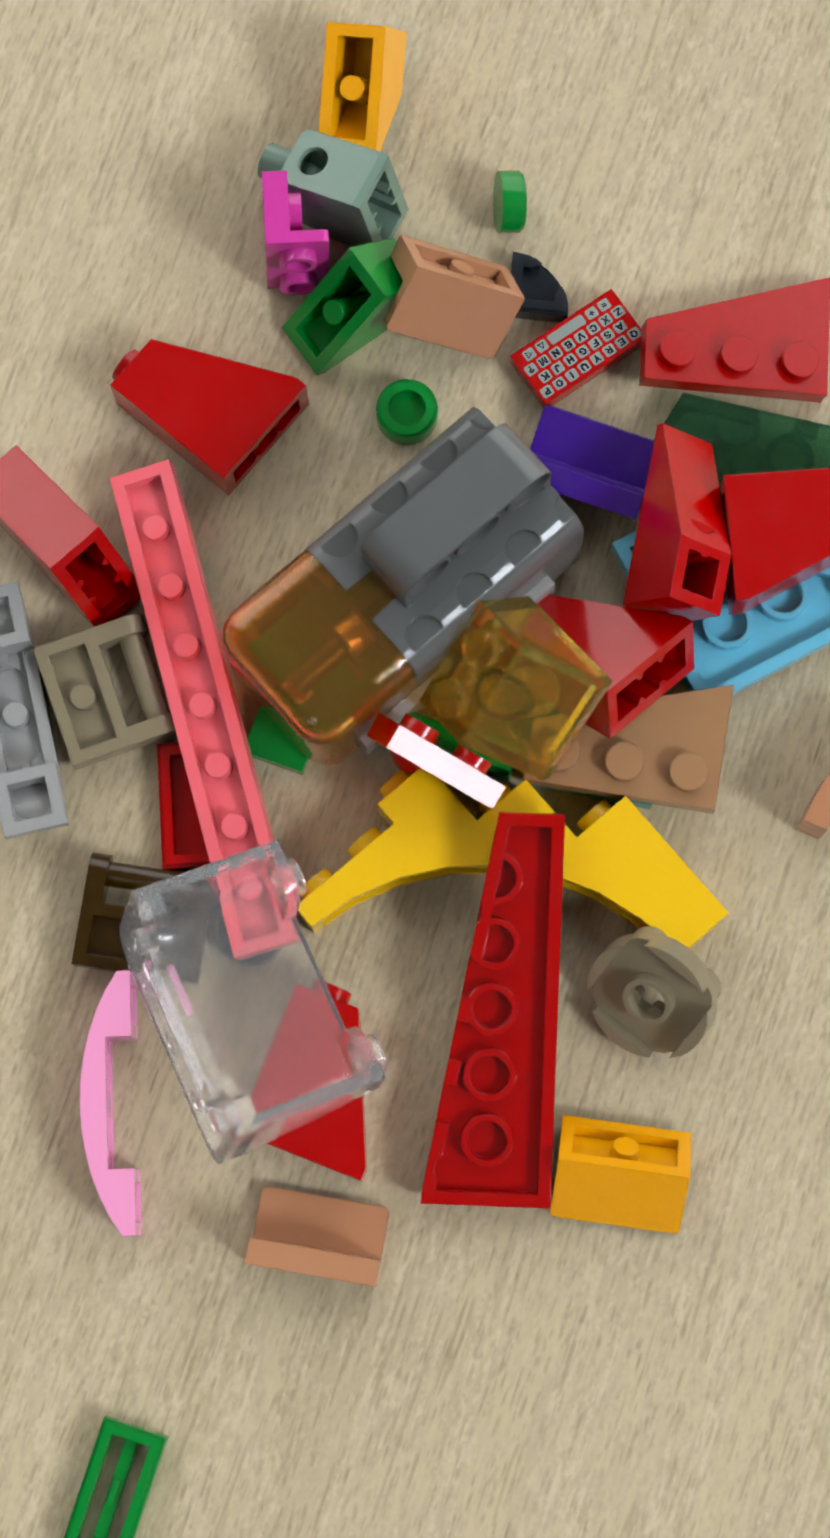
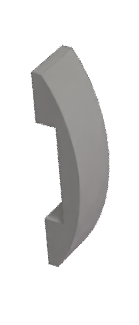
(29, 760)

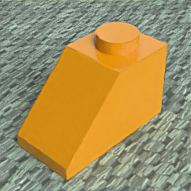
(361, 82)

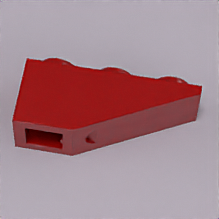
(681, 532)

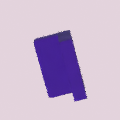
(593, 460)

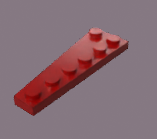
(501, 1067)

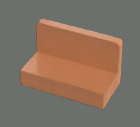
(452, 298)
(318, 1236)

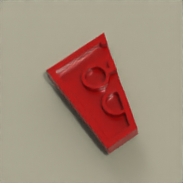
(744, 345)

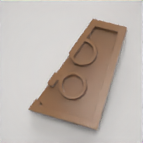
(660, 758)

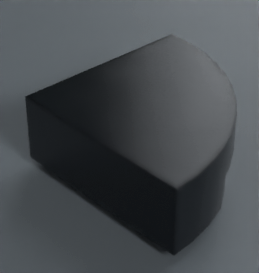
(542, 292)

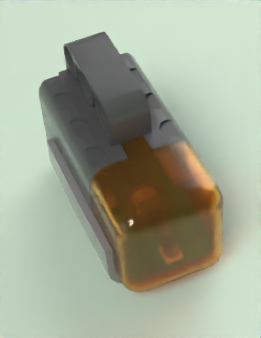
(392, 586)

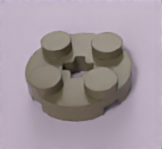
(672, 970)

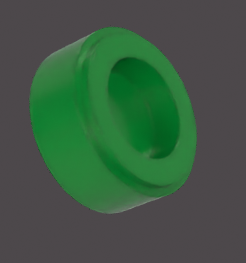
(509, 201)
(407, 412)

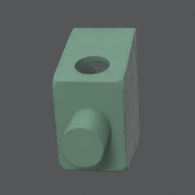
(341, 186)

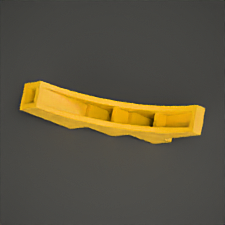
(433, 835)

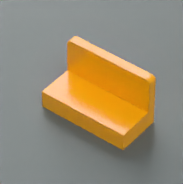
(621, 1174)

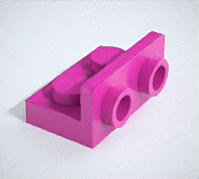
(294, 256)

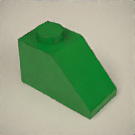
(346, 306)

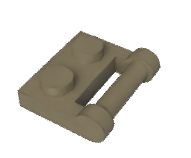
(87, 698)

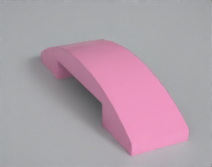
(113, 1022)

